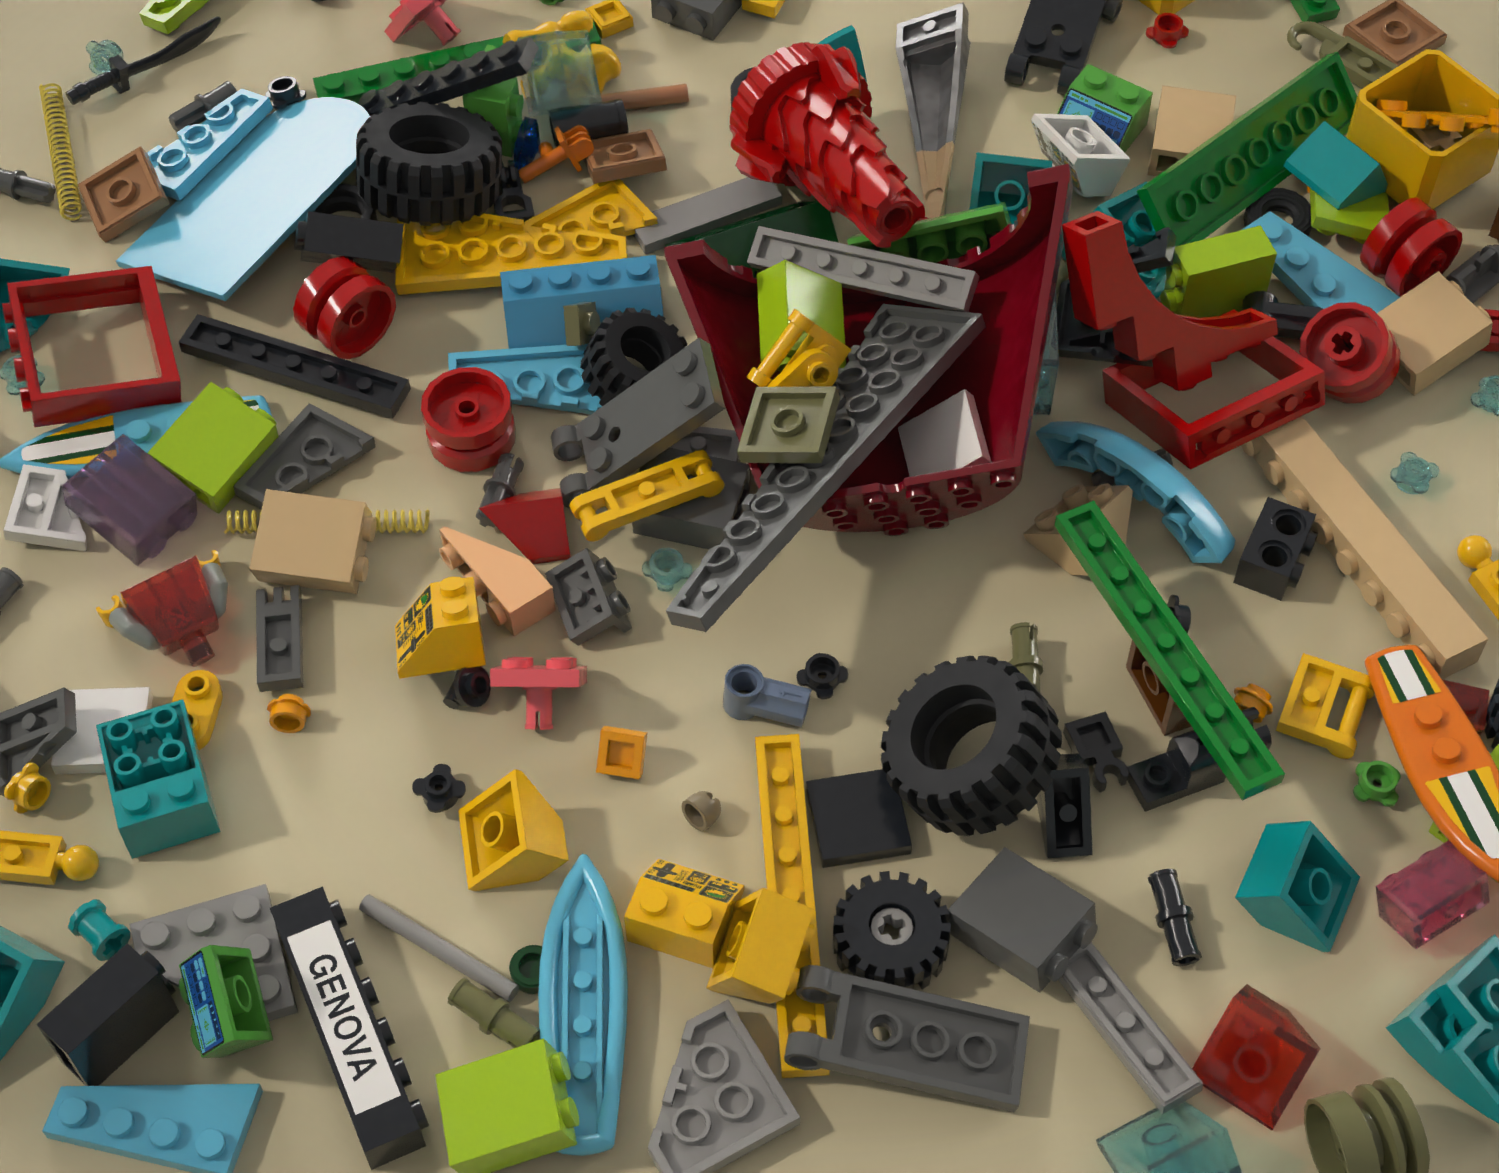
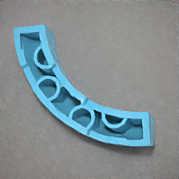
(1150, 477)

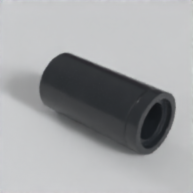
(599, 119)

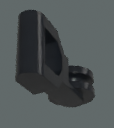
(513, 195)

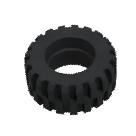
(428, 163)
(999, 778)

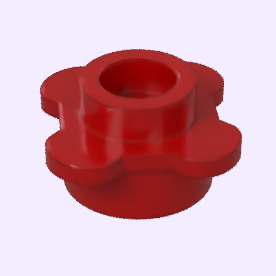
(1167, 30)

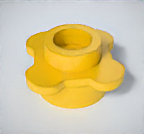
(28, 789)

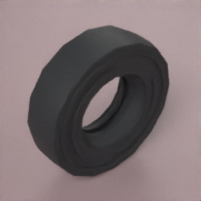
(1283, 201)

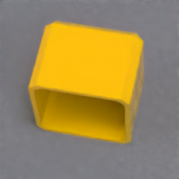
(1410, 168)

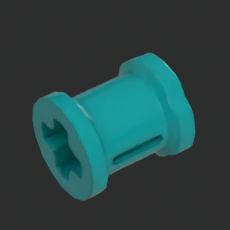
(98, 929)

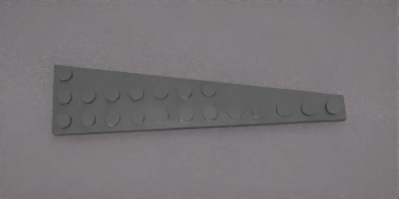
(882, 381)

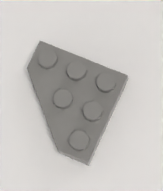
(230, 921)
(718, 1098)

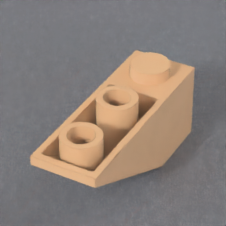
(505, 581)

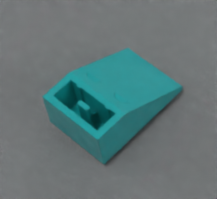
(157, 779)

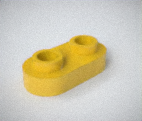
(802, 369)
(201, 704)

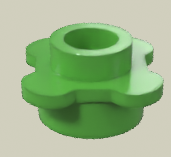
(1377, 772)

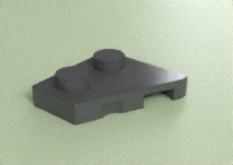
(35, 732)

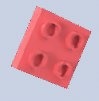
(416, 11)
(539, 683)

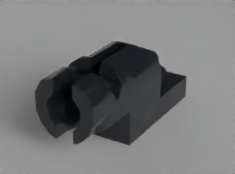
(1182, 769)

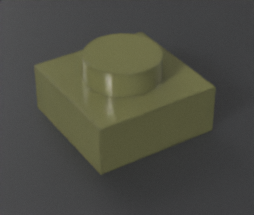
(580, 323)

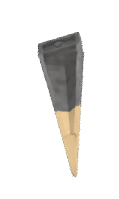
(933, 72)

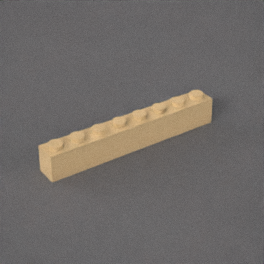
(1368, 547)

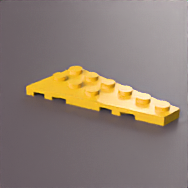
(479, 249)

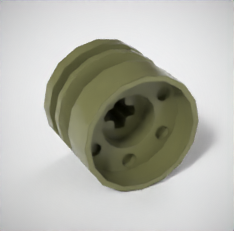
(1367, 1132)

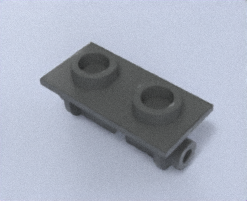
(1478, 273)

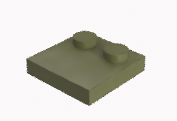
(788, 424)

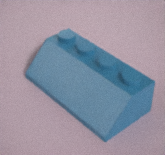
(537, 295)

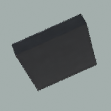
(857, 818)

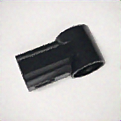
(1290, 317)

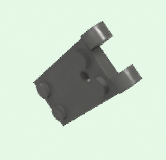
(646, 416)
(932, 1044)

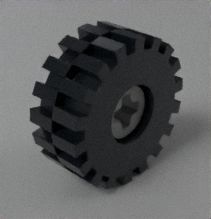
(878, 957)

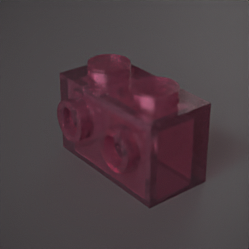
(1432, 894)

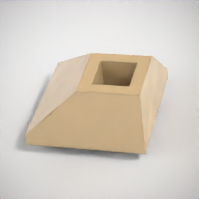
(1112, 501)

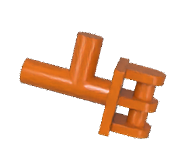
(573, 145)

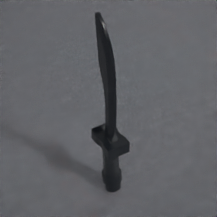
(121, 71)

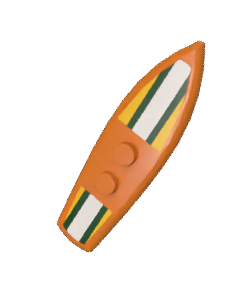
(1439, 752)

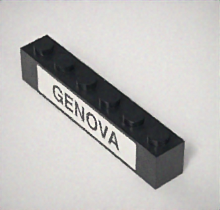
(348, 1028)

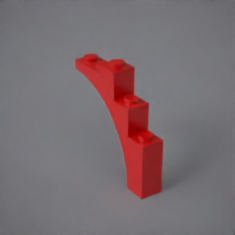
(1112, 295)

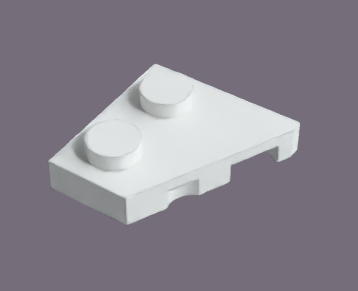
(40, 511)

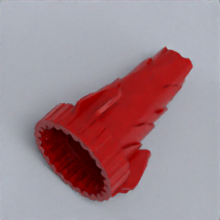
(810, 126)

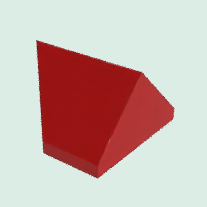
(533, 524)

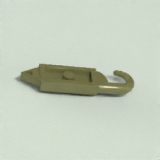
(1359, 61)

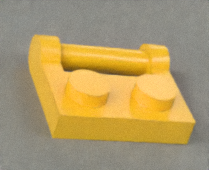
(816, 338)
(1312, 700)

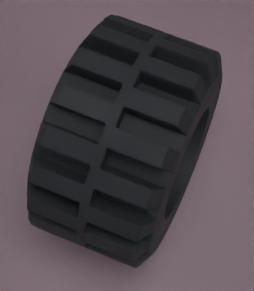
(629, 335)

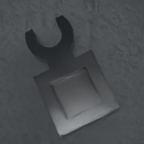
(1098, 746)

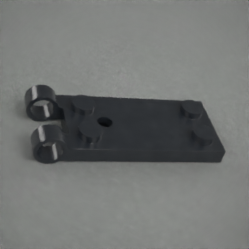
(1064, 52)

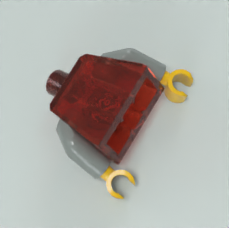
(173, 609)

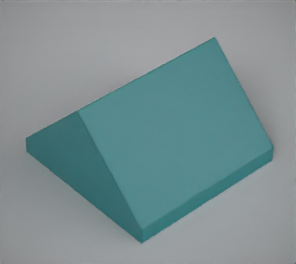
(1336, 168)

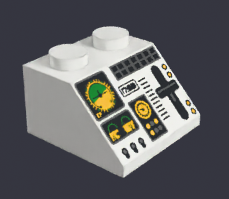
(1078, 141)

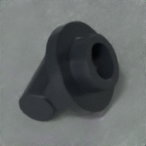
(469, 688)

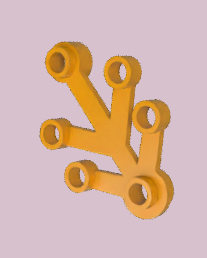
(1447, 121)

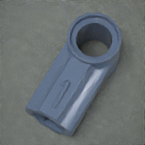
(766, 698)

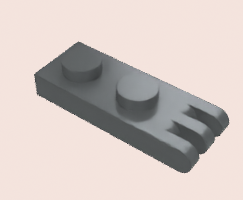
(279, 640)

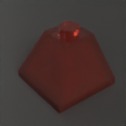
(1256, 1056)

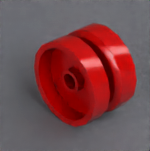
(1410, 246)
(344, 307)
(1352, 350)
(468, 419)

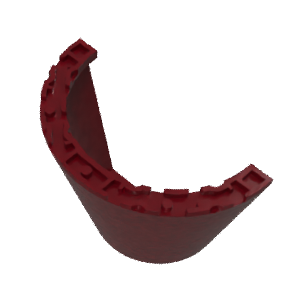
(997, 368)

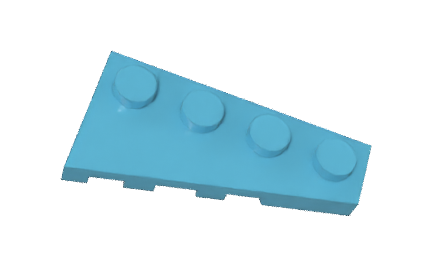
(206, 144)
(1315, 272)
(536, 375)
(166, 1125)

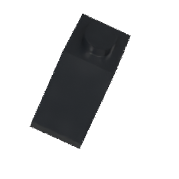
(1067, 809)

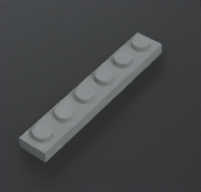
(868, 269)

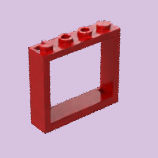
(84, 293)
(1230, 425)

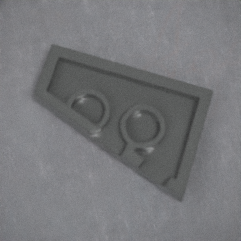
(303, 455)

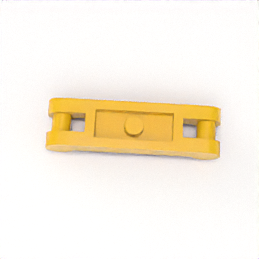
(646, 494)

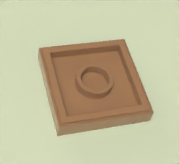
(1395, 31)
(625, 156)
(123, 194)

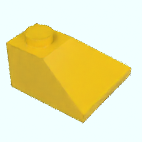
(510, 835)

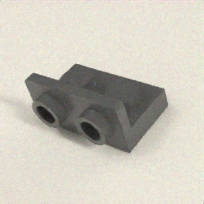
(588, 596)

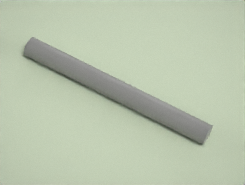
(439, 948)

